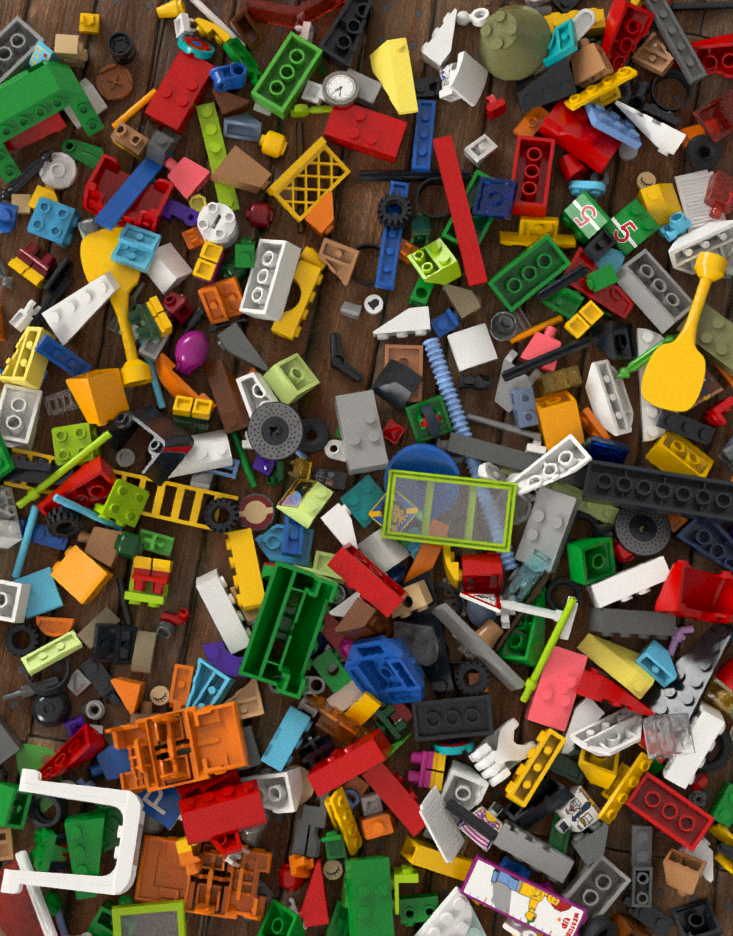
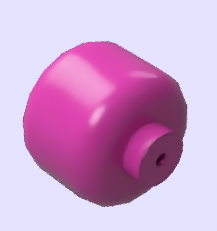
(345, 646)

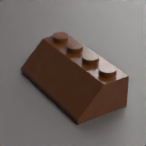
(364, 622)

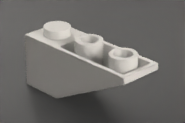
(439, 48)
(411, 321)
(582, 715)

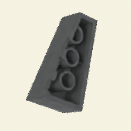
(631, 622)

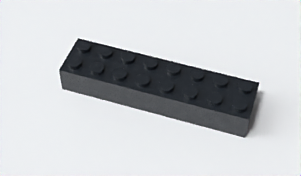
(659, 492)

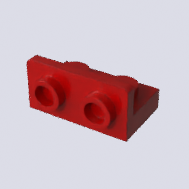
(714, 416)

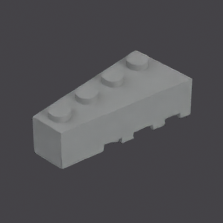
(533, 851)

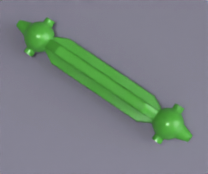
(624, 372)

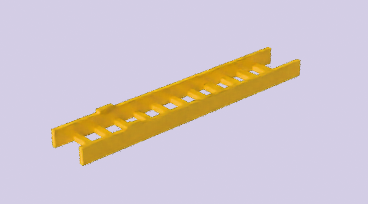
(158, 498)

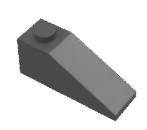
(238, 345)

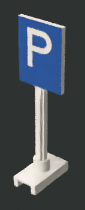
(165, 808)

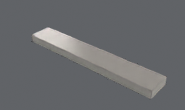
(478, 647)

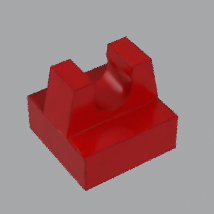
(495, 107)

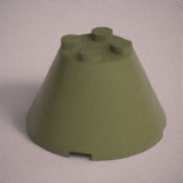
(514, 42)

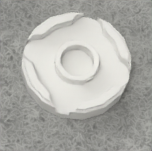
(60, 172)

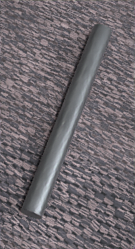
(504, 426)

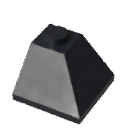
(615, 340)
(396, 384)
(696, 919)

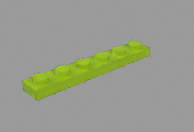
(216, 151)

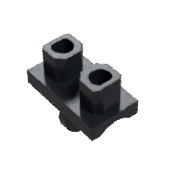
(316, 746)

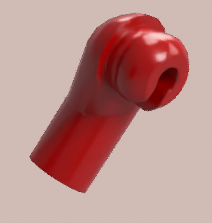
(177, 618)

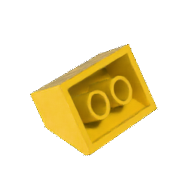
(679, 455)

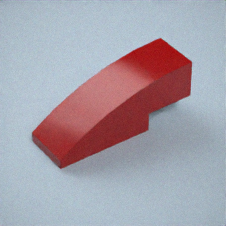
(216, 782)

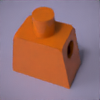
(377, 824)

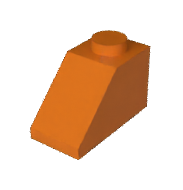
(322, 216)

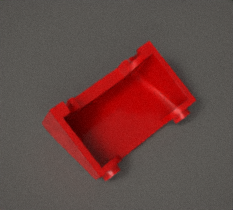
(106, 182)
(697, 594)

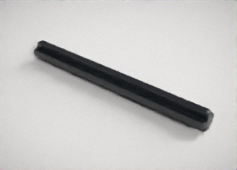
(403, 175)

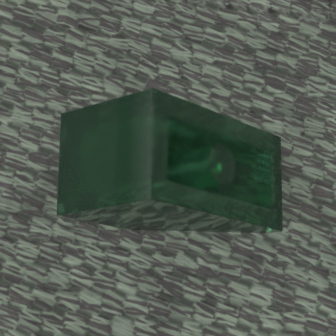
(420, 228)

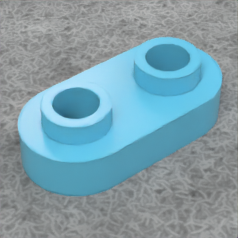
(593, 188)

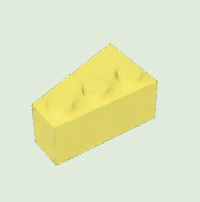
(27, 365)

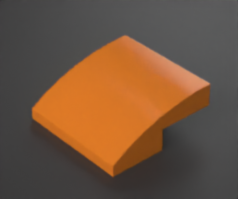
(221, 299)

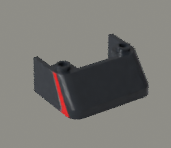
(167, 447)

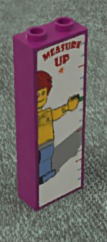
(522, 899)

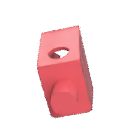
(187, 177)
(540, 345)

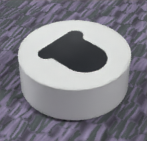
(373, 304)

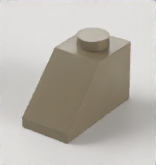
(462, 301)

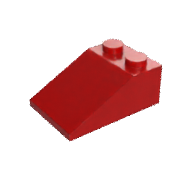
(315, 904)

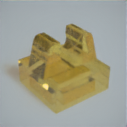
(301, 469)

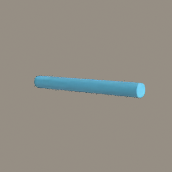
(155, 383)
(85, 511)
(25, 541)

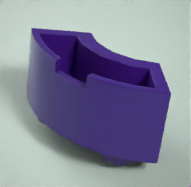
(222, 659)

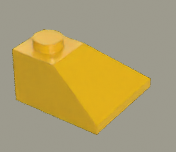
(659, 202)
(599, 769)

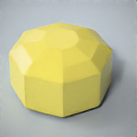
(197, 202)

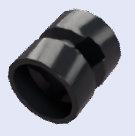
(121, 48)

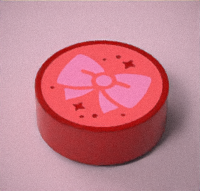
(700, 781)

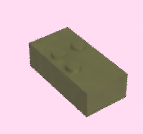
(714, 338)

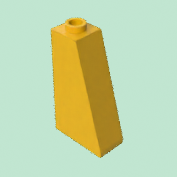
(429, 857)

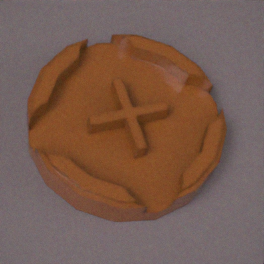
(114, 82)

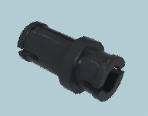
(193, 321)

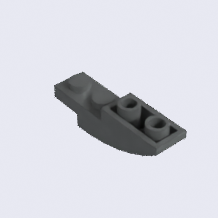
(640, 865)

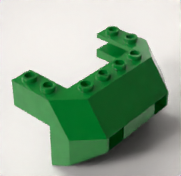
(33, 98)
(295, 630)

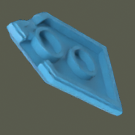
(271, 545)

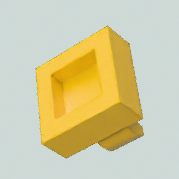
(89, 23)

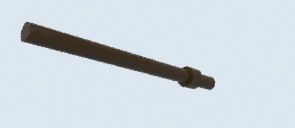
(300, 181)
(536, 591)

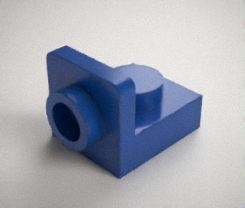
(8, 217)
(445, 323)

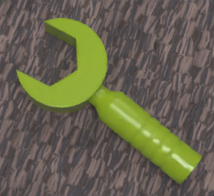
(302, 110)

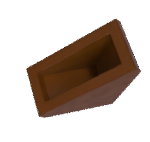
(246, 29)
(230, 104)

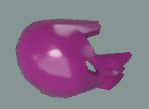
(191, 352)

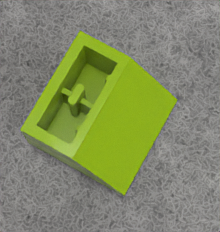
(435, 263)

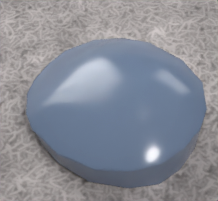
(478, 614)

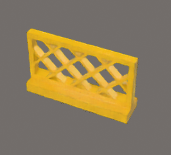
(295, 170)

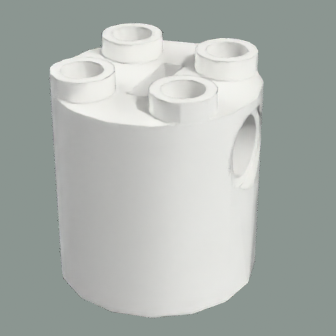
(218, 224)

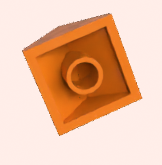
(130, 692)

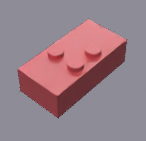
(556, 689)

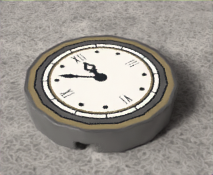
(340, 89)

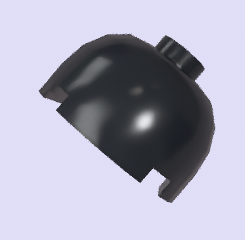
(52, 709)

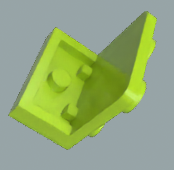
(73, 439)
(123, 504)
(153, 599)
(402, 874)

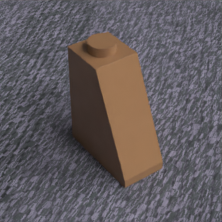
(241, 172)

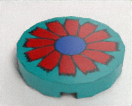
(196, 45)
(454, 746)

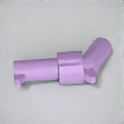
(679, 636)

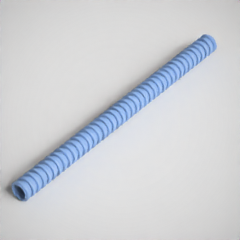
(457, 417)

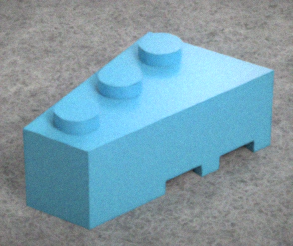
(209, 685)
(287, 738)

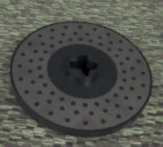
(261, 433)
(644, 543)

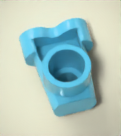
(677, 226)

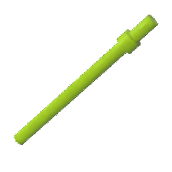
(34, 493)
(532, 682)

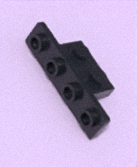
(35, 471)

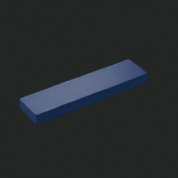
(423, 136)

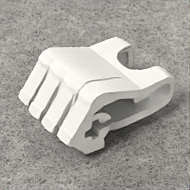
(499, 753)

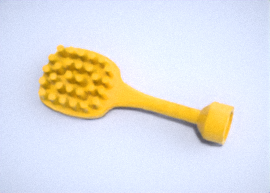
(96, 261)
(677, 368)

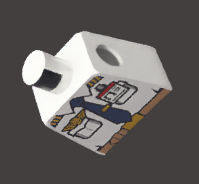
(577, 812)

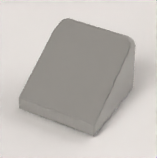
(351, 310)

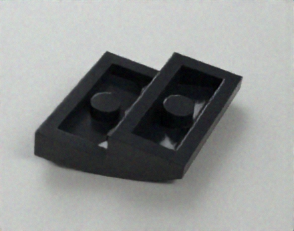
(114, 643)

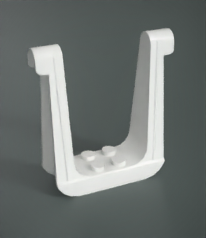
(126, 853)

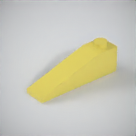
(394, 71)
(618, 663)

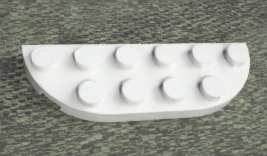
(649, 413)
(450, 918)

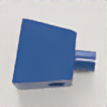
(111, 763)

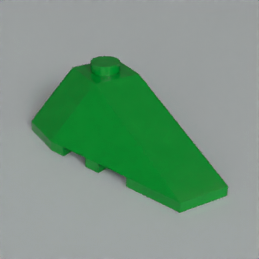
(528, 638)

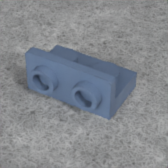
(524, 407)

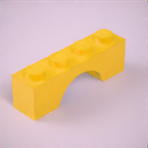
(306, 278)

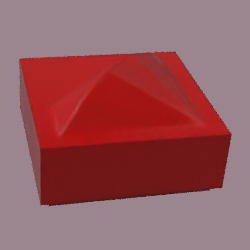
(393, 432)

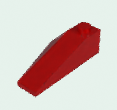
(623, 31)
(715, 55)
(85, 487)
(600, 687)
(76, 751)

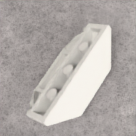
(712, 238)
(609, 398)
(610, 733)

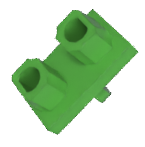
(157, 542)

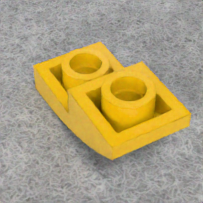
(210, 30)
(451, 568)
(363, 708)

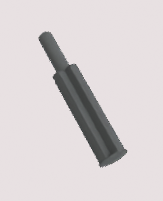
(114, 325)
(26, 690)

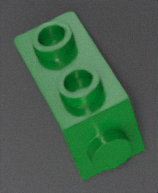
(245, 253)
(334, 845)

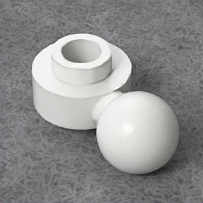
(477, 17)

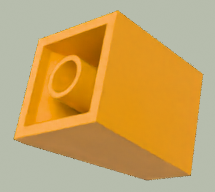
(99, 394)
(558, 418)
(81, 574)

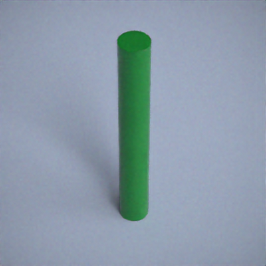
(244, 461)

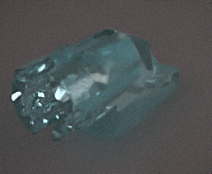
(527, 576)

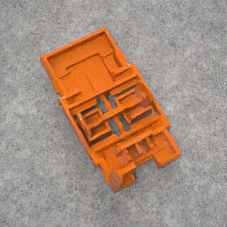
(214, 739)
(163, 876)

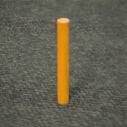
(135, 108)
(537, 328)

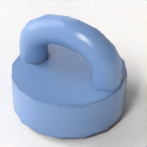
(352, 804)

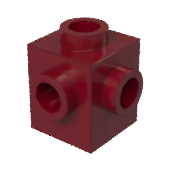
(177, 307)

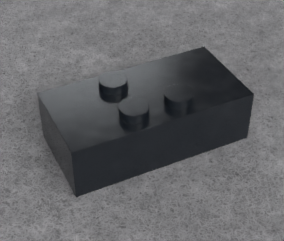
(452, 717)

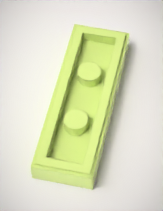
(51, 652)

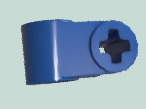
(230, 76)

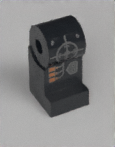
(330, 479)

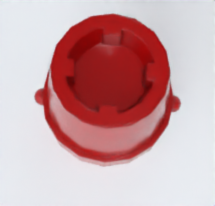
(571, 168)

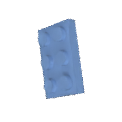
(613, 125)

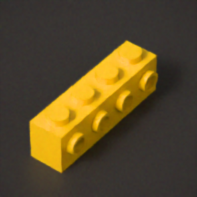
(597, 28)
(246, 568)
(535, 768)

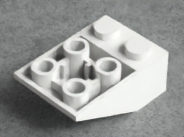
(9, 523)

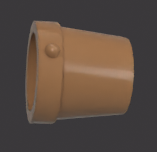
(489, 633)

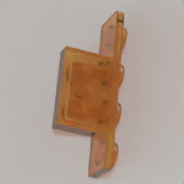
(336, 723)

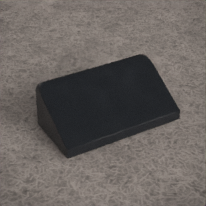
(62, 268)

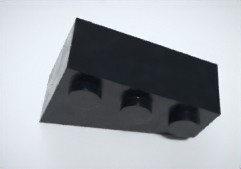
(546, 86)
(544, 801)

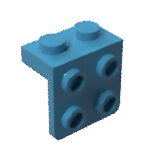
(54, 222)

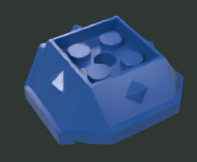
(386, 670)

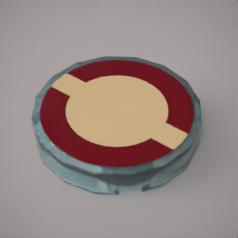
(256, 512)

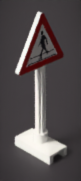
(492, 601)

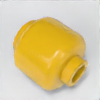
(273, 144)

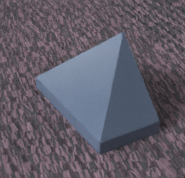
(242, 127)

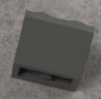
(590, 842)

